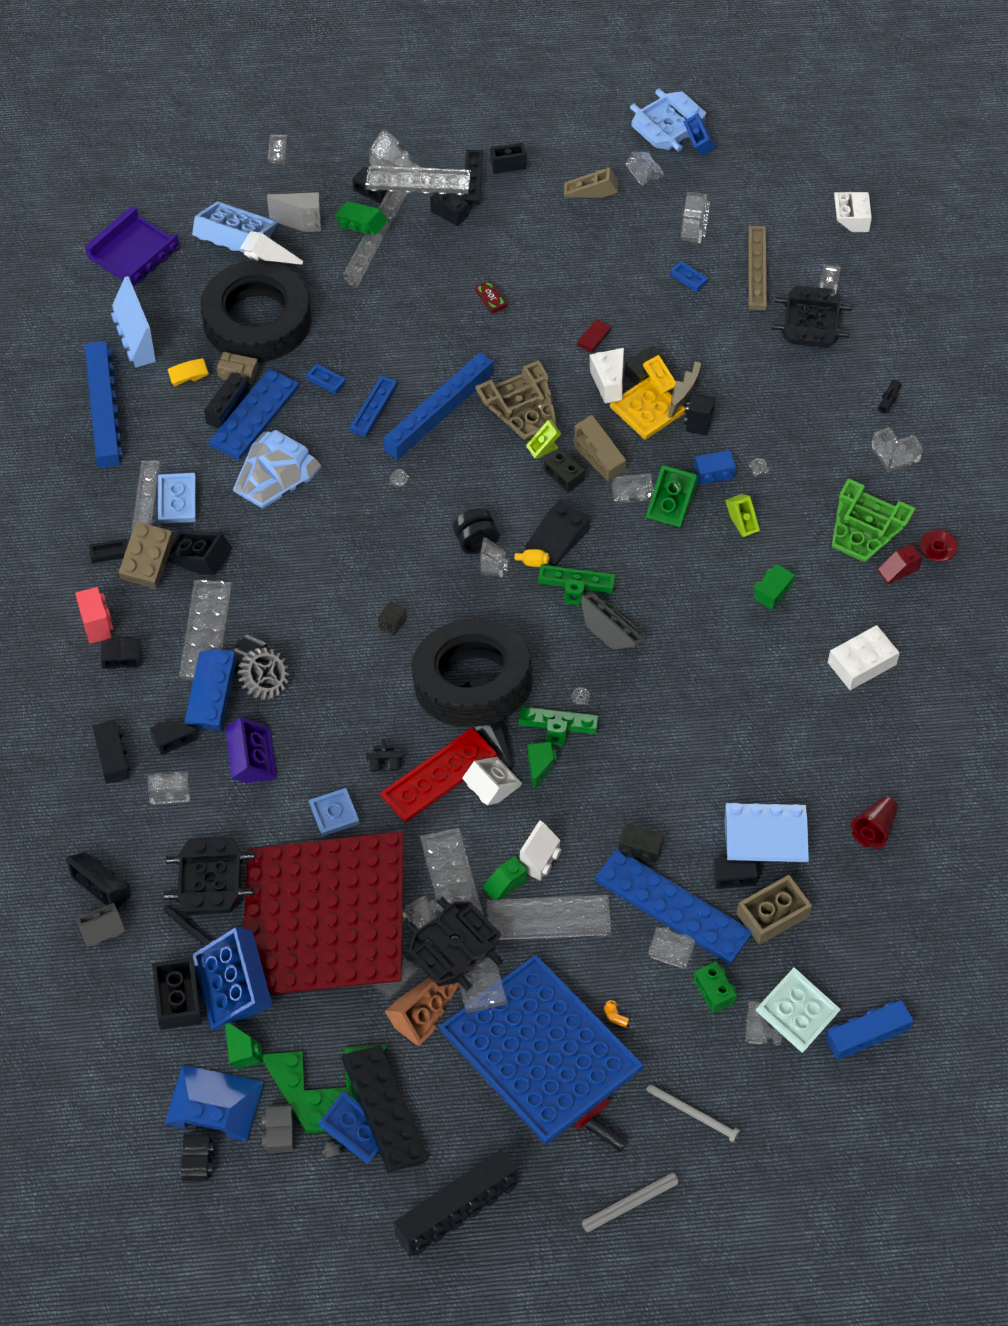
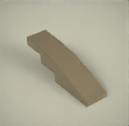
(683, 389)

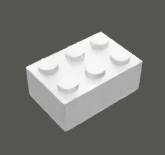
(863, 657)

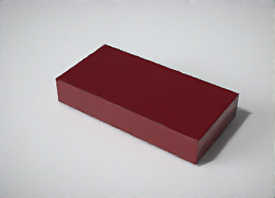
(594, 336)

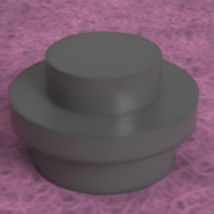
(332, 1149)

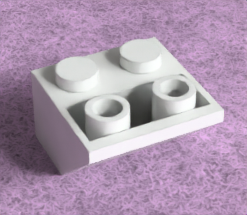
(853, 210)

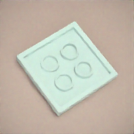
(798, 1010)

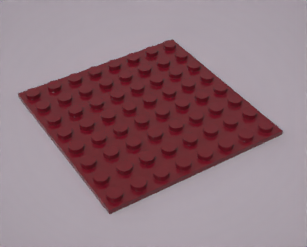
(328, 912)

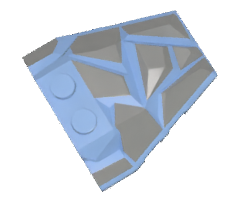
(273, 468)

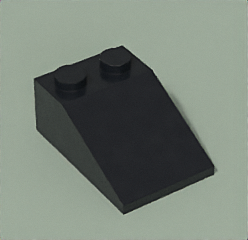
(559, 532)
(199, 551)

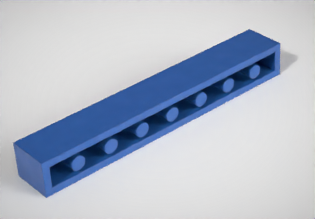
(102, 405)
(438, 406)

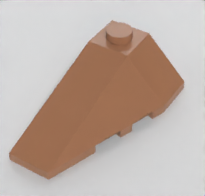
(420, 1008)

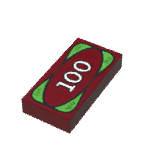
(490, 296)

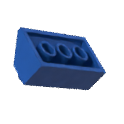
(211, 689)

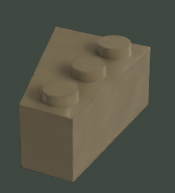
(598, 448)

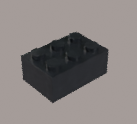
(176, 993)

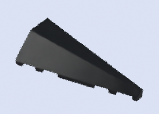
(492, 733)

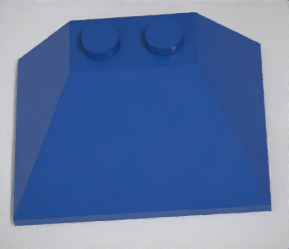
(215, 1102)

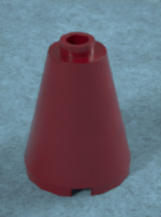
(875, 823)

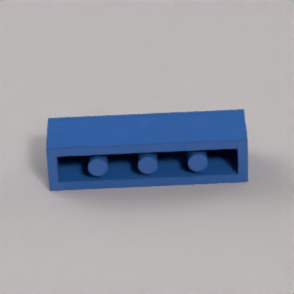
(869, 1029)

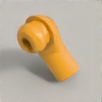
(613, 1016)

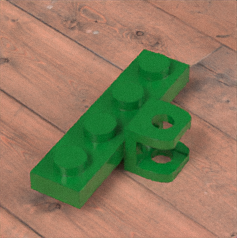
(576, 581)
(558, 723)

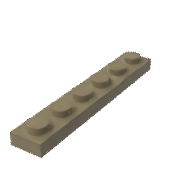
(757, 268)

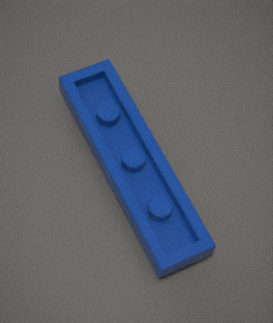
(373, 406)

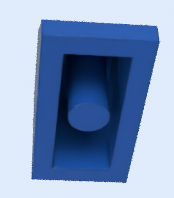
(699, 134)

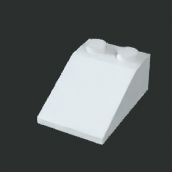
(261, 247)

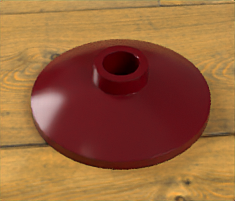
(938, 540)

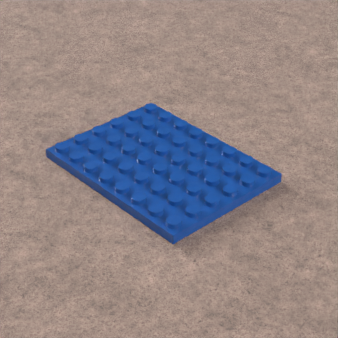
(542, 1050)

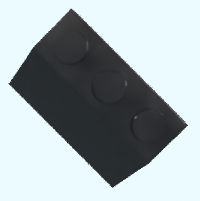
(97, 879)

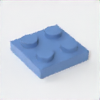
(334, 812)

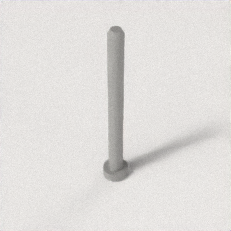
(732, 1134)

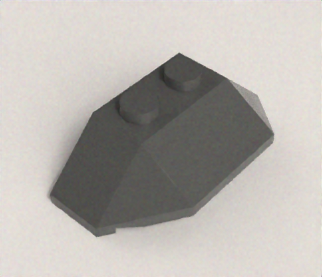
(610, 624)

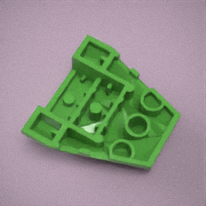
(866, 522)

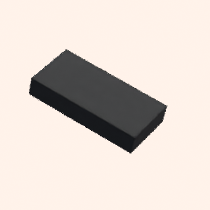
(108, 550)

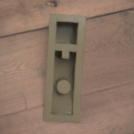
(594, 185)

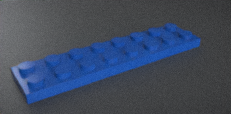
(673, 906)

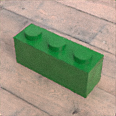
(361, 218)

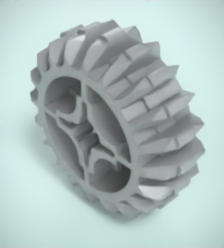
(277, 682)

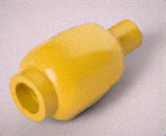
(533, 557)

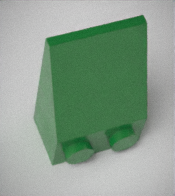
(672, 496)

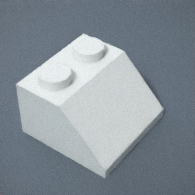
(491, 780)
(540, 851)

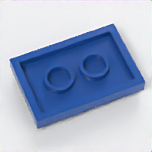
(349, 1126)

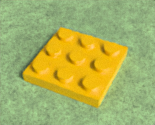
(645, 408)

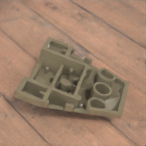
(521, 400)

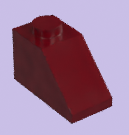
(900, 564)

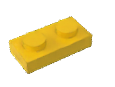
(659, 374)

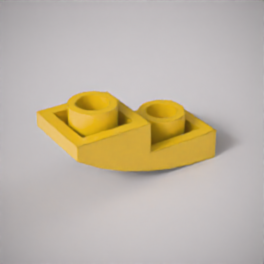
(188, 370)

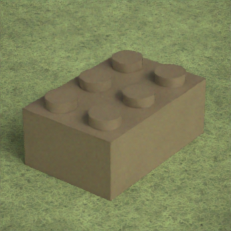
(146, 555)
(774, 909)

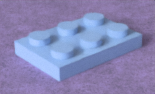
(176, 498)

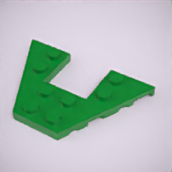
(307, 1105)

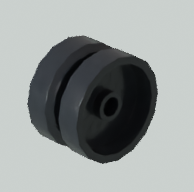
(473, 527)

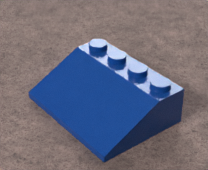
(232, 978)

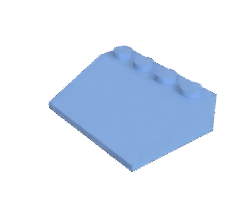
(230, 225)
(132, 325)
(766, 832)

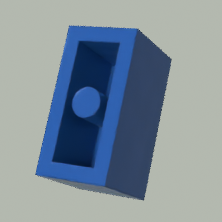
(714, 467)

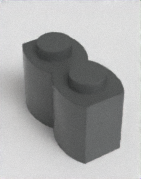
(278, 1129)

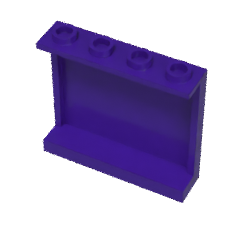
(131, 246)

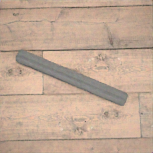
(629, 1202)

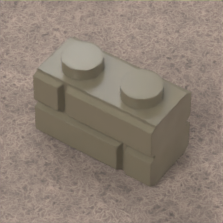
(237, 364)

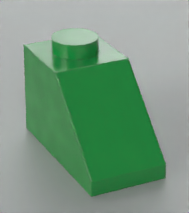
(540, 761)
(505, 879)
(242, 1049)

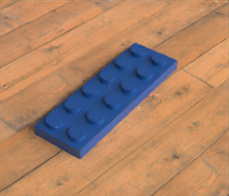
(254, 414)

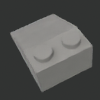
(296, 210)

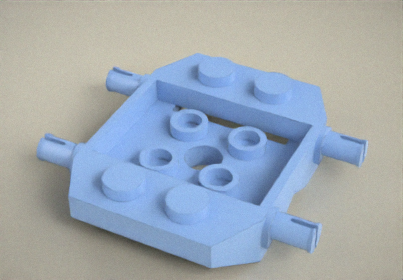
(652, 119)

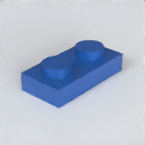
(688, 276)
(326, 379)

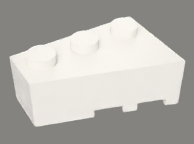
(608, 373)

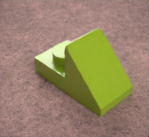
(544, 440)

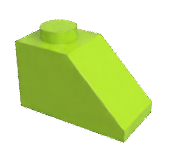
(743, 514)

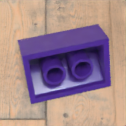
(250, 751)

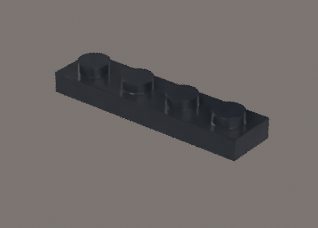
(473, 162)

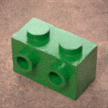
(773, 586)
(715, 987)

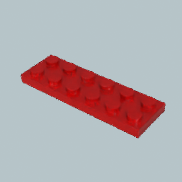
(436, 775)

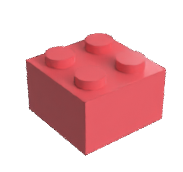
(94, 614)

